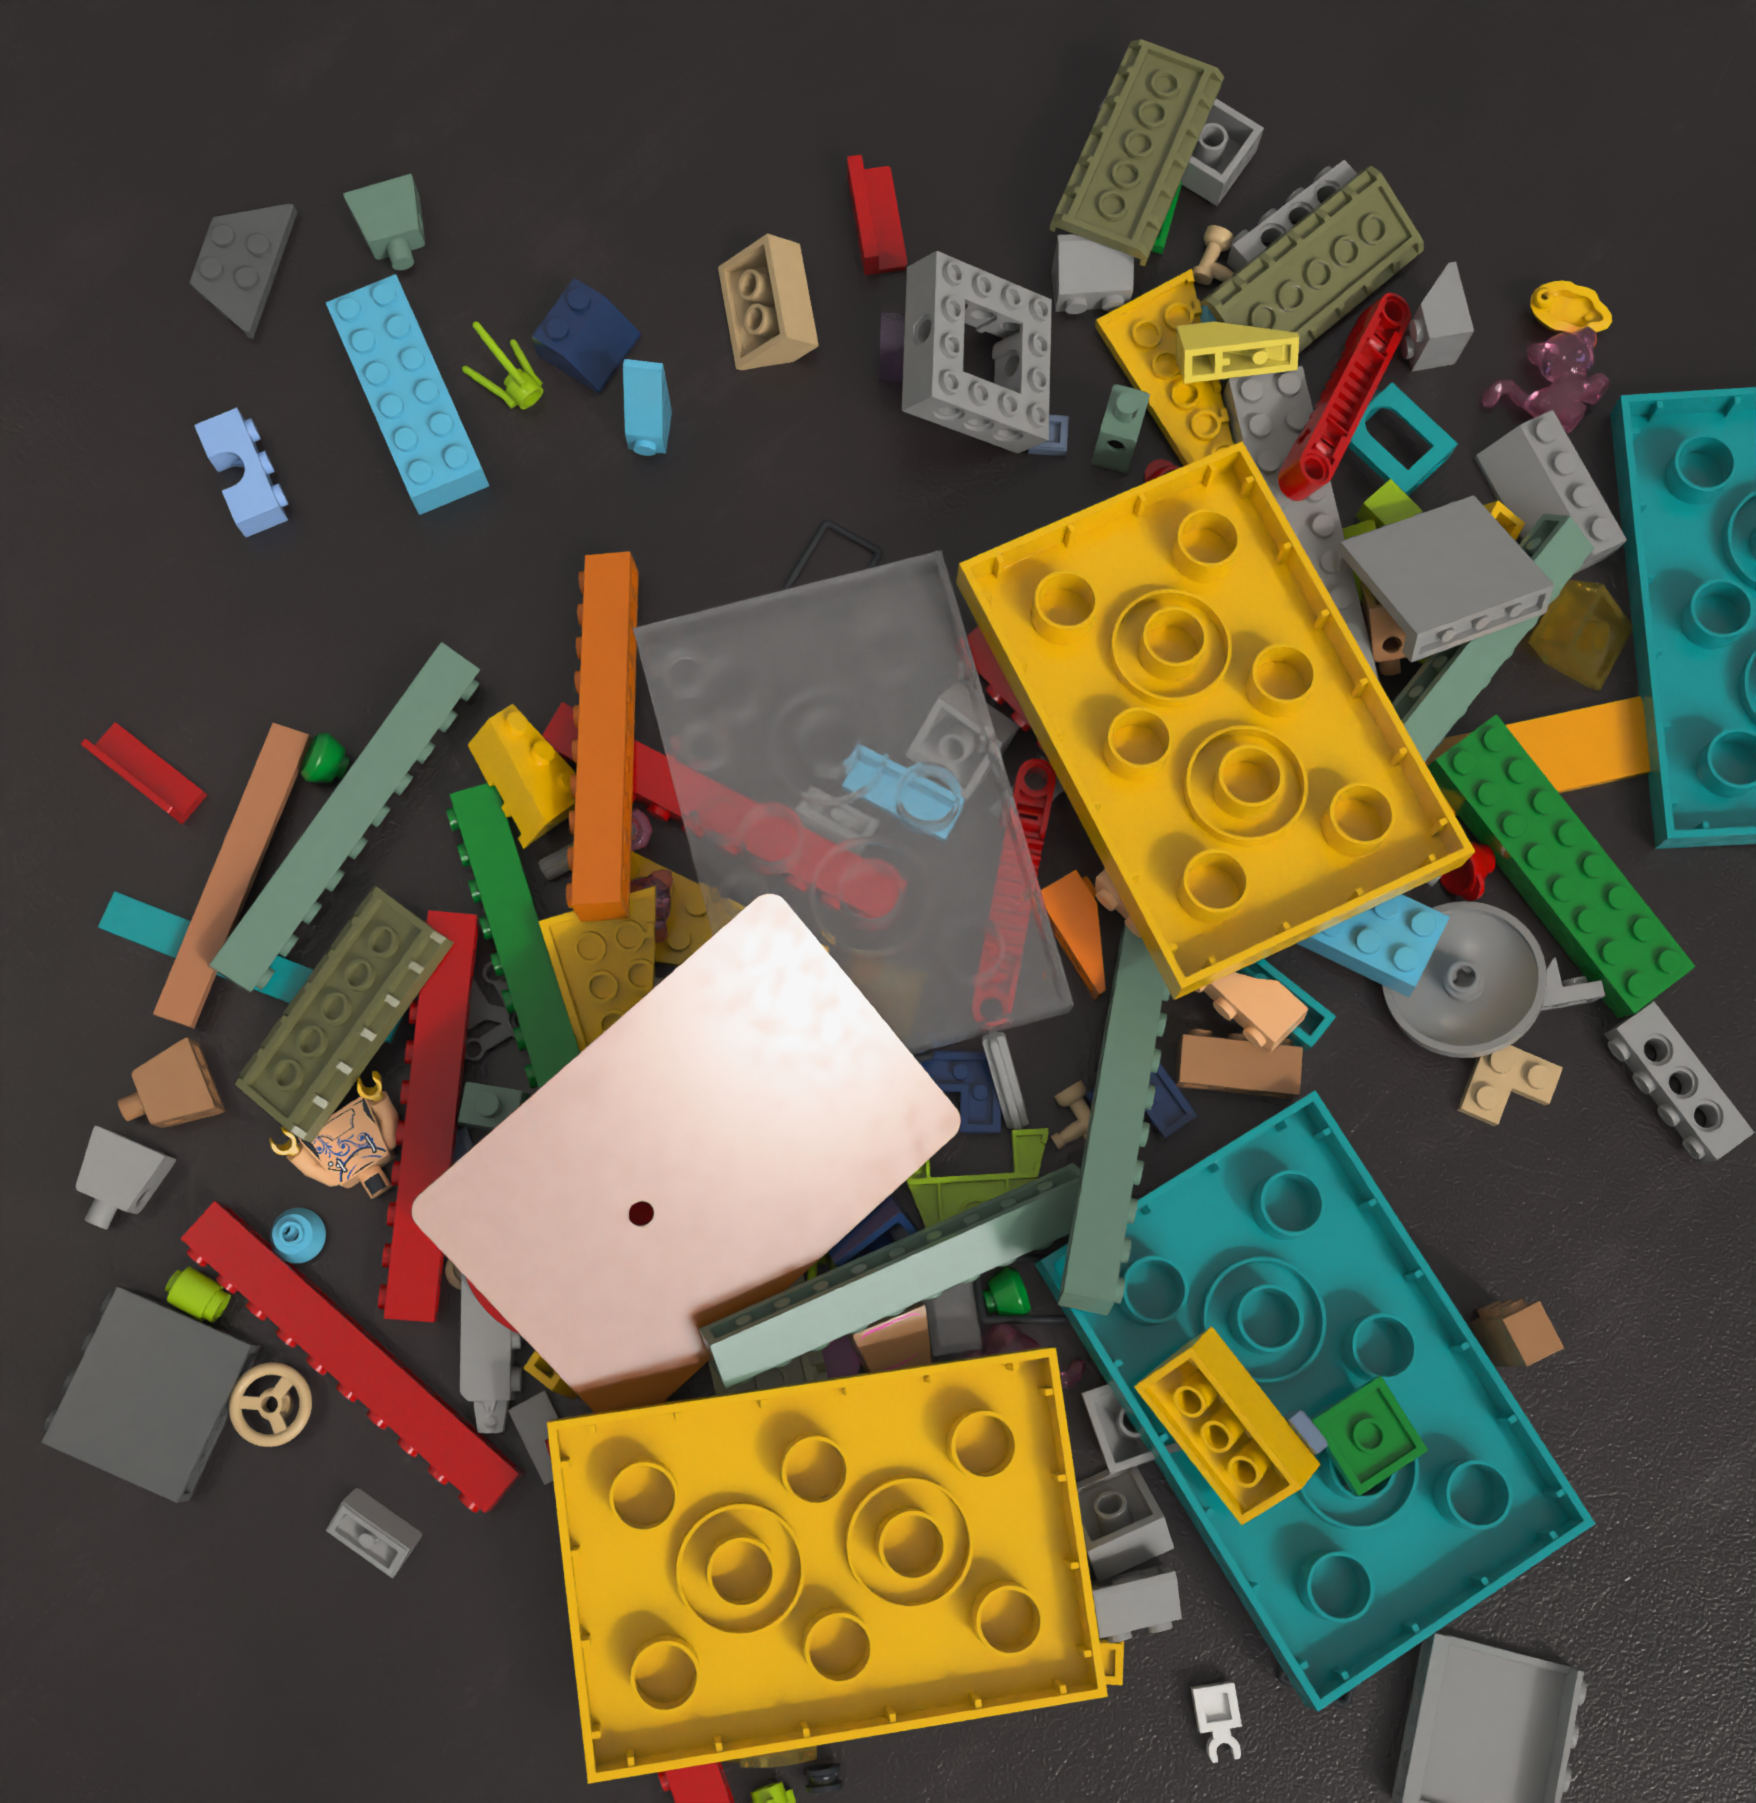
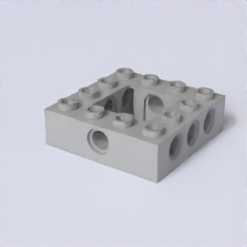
(939, 300)

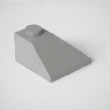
(1115, 1433)

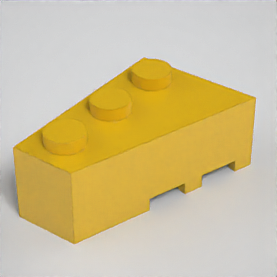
(525, 772)

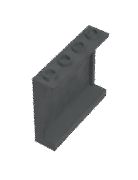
(149, 1395)

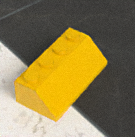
(1227, 1426)

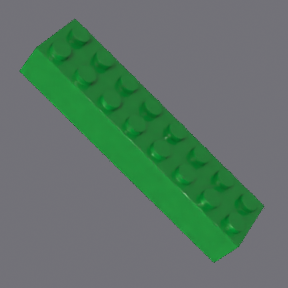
(1559, 868)

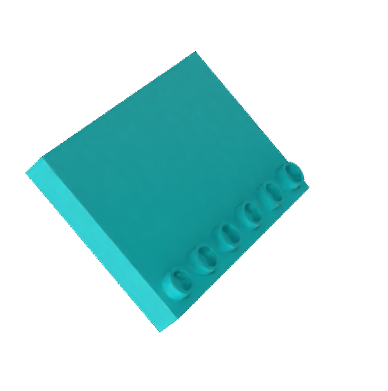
(1692, 597)
(1315, 1296)

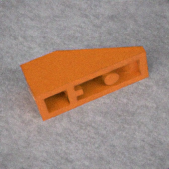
(1077, 928)

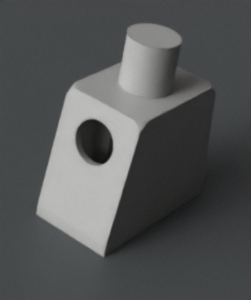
(119, 1175)

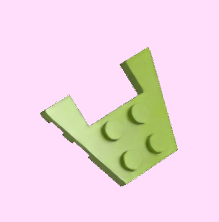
(947, 1196)

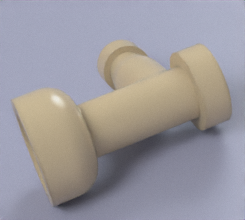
(1217, 240)
(1073, 1097)

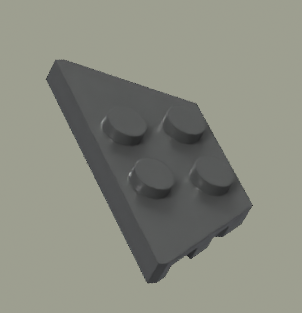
(242, 261)

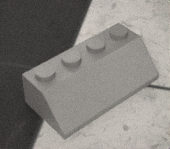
(1541, 473)

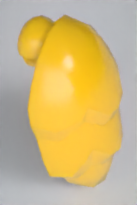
(1568, 307)

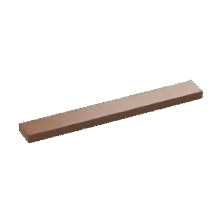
(233, 874)

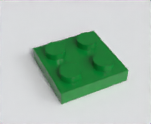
(1368, 1436)

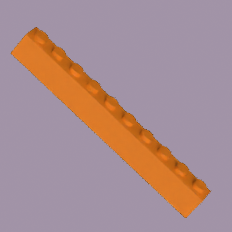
(605, 739)

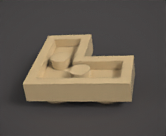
(1503, 1073)

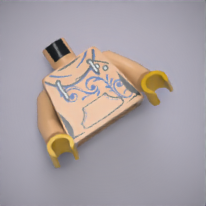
(350, 1144)

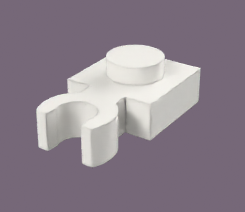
(1216, 1713)

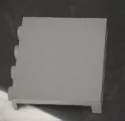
(1447, 576)
(1487, 1726)

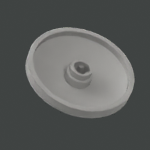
(1477, 986)

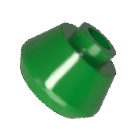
(324, 759)
(1006, 1294)

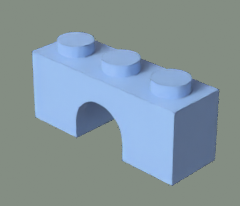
(254, 500)

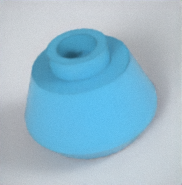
(301, 1224)

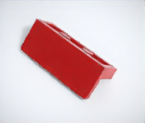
(876, 217)
(147, 772)

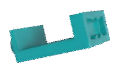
(1382, 461)

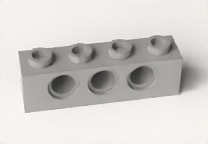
(1277, 222)
(1724, 1124)

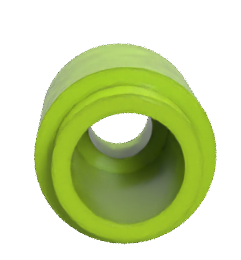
(197, 1295)

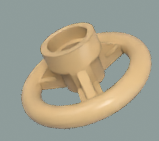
(282, 1432)

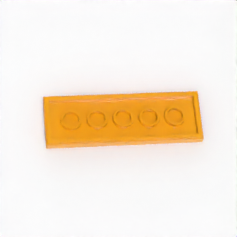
(1581, 744)

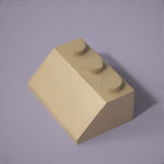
(768, 304)

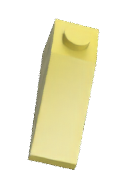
(1233, 350)

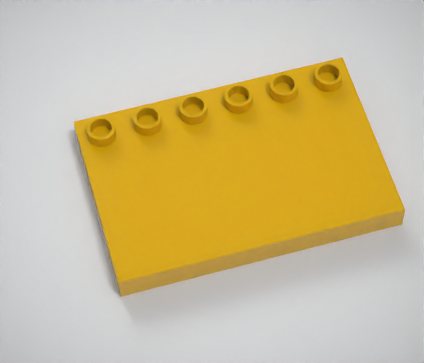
(1211, 718)
(823, 1562)

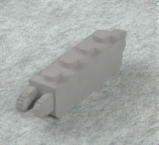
(487, 1363)

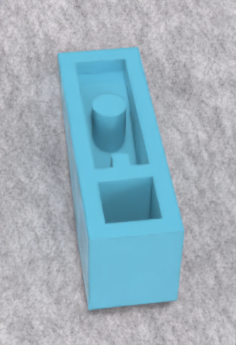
(646, 407)

